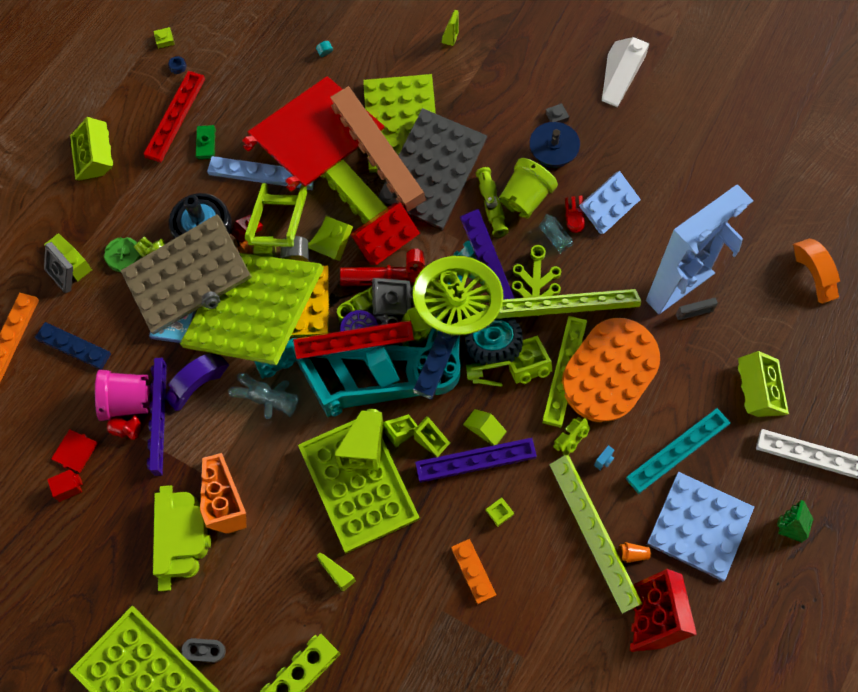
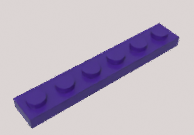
(484, 248)
(156, 425)
(475, 460)

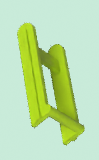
(265, 198)

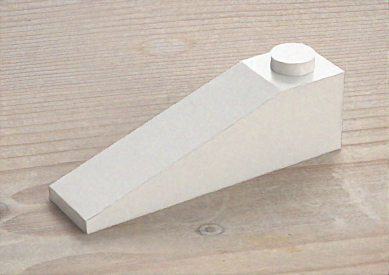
(622, 65)

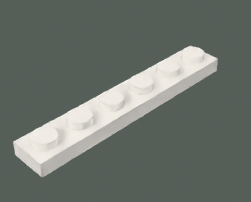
(808, 453)

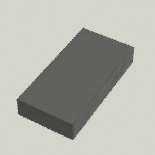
(696, 309)

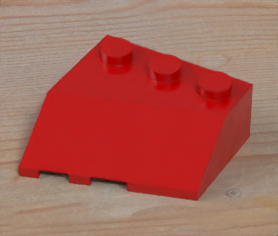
(664, 612)

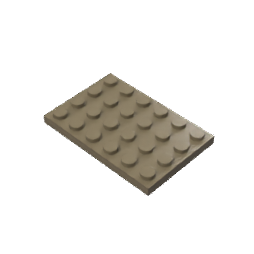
(178, 274)

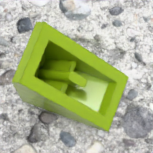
(485, 426)
(399, 429)
(430, 437)

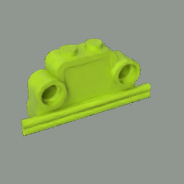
(178, 536)

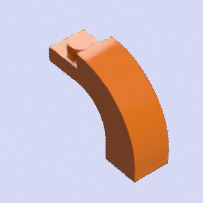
(821, 266)

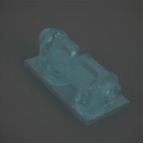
(552, 228)

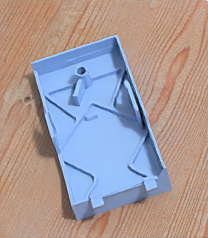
(695, 249)

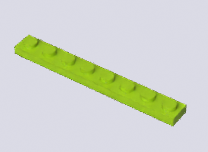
(569, 303)
(595, 534)

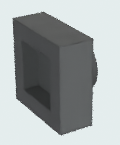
(557, 114)

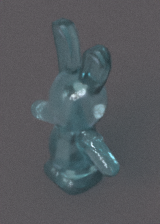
(261, 393)

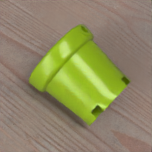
(527, 187)

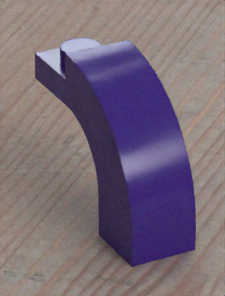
(192, 376)

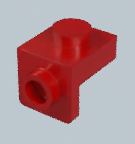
(240, 228)

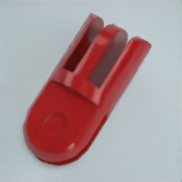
(574, 216)

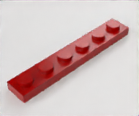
(174, 116)
(353, 339)

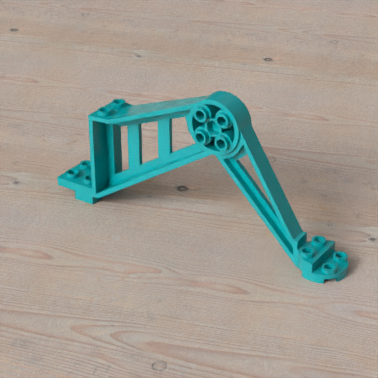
(355, 396)

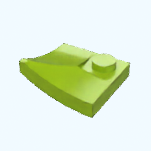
(331, 238)

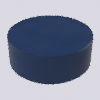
(177, 65)

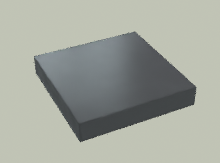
(58, 267)
(390, 297)

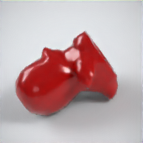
(121, 427)

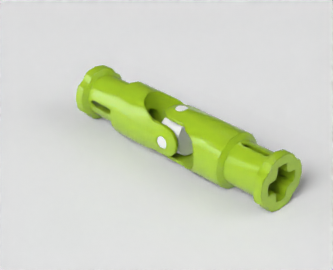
(489, 192)

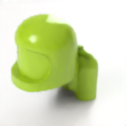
(145, 247)

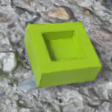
(163, 37)
(499, 512)

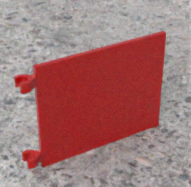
(306, 135)

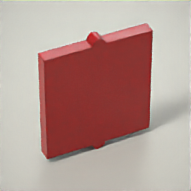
(74, 451)

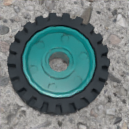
(496, 342)

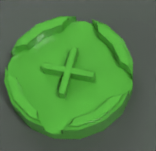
(121, 253)

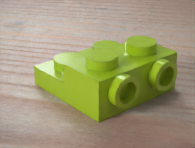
(531, 362)

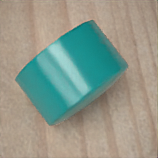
(324, 48)

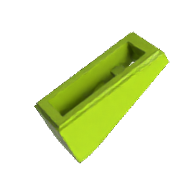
(452, 29)
(338, 574)

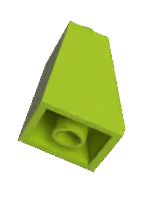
(363, 442)

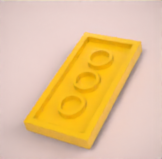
(315, 315)

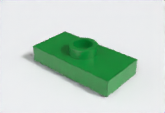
(205, 142)

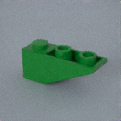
(796, 522)

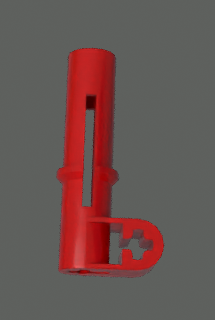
(363, 275)

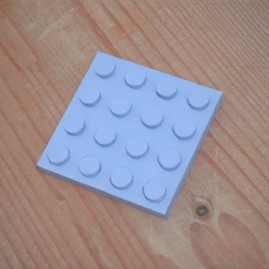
(700, 526)

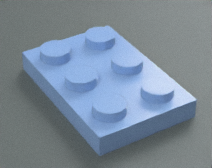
(609, 202)

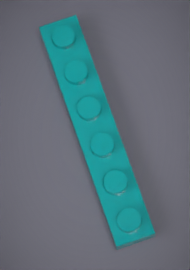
(677, 451)

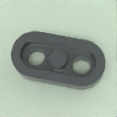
(204, 651)

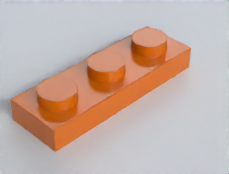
(473, 571)

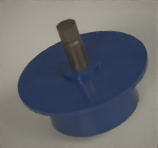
(554, 144)

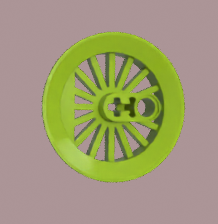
(456, 297)

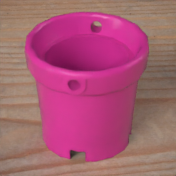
(120, 394)

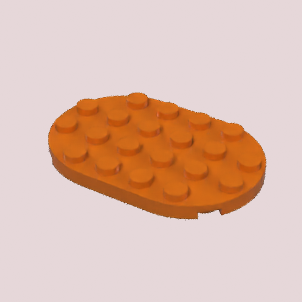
(611, 370)

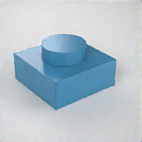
(605, 458)

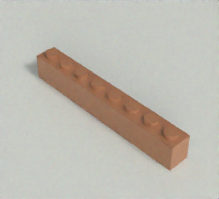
(378, 149)

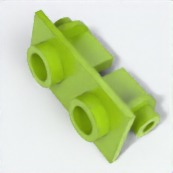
(567, 443)

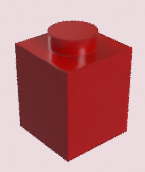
(65, 485)

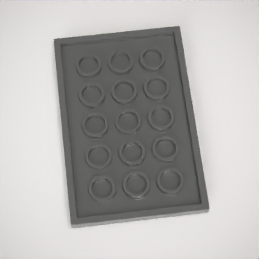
(440, 160)

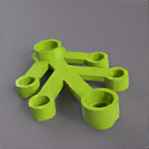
(535, 282)

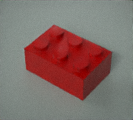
(385, 233)

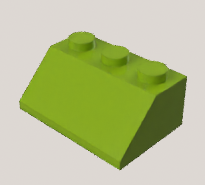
(91, 149)
(762, 385)

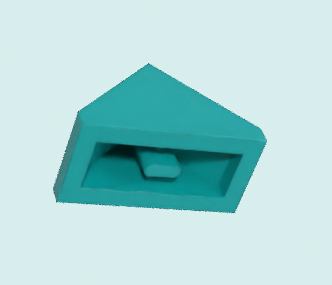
(382, 366)

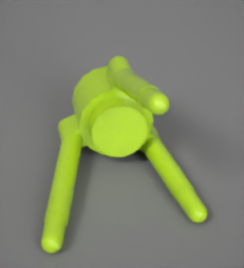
(475, 371)

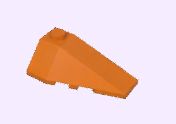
(220, 501)

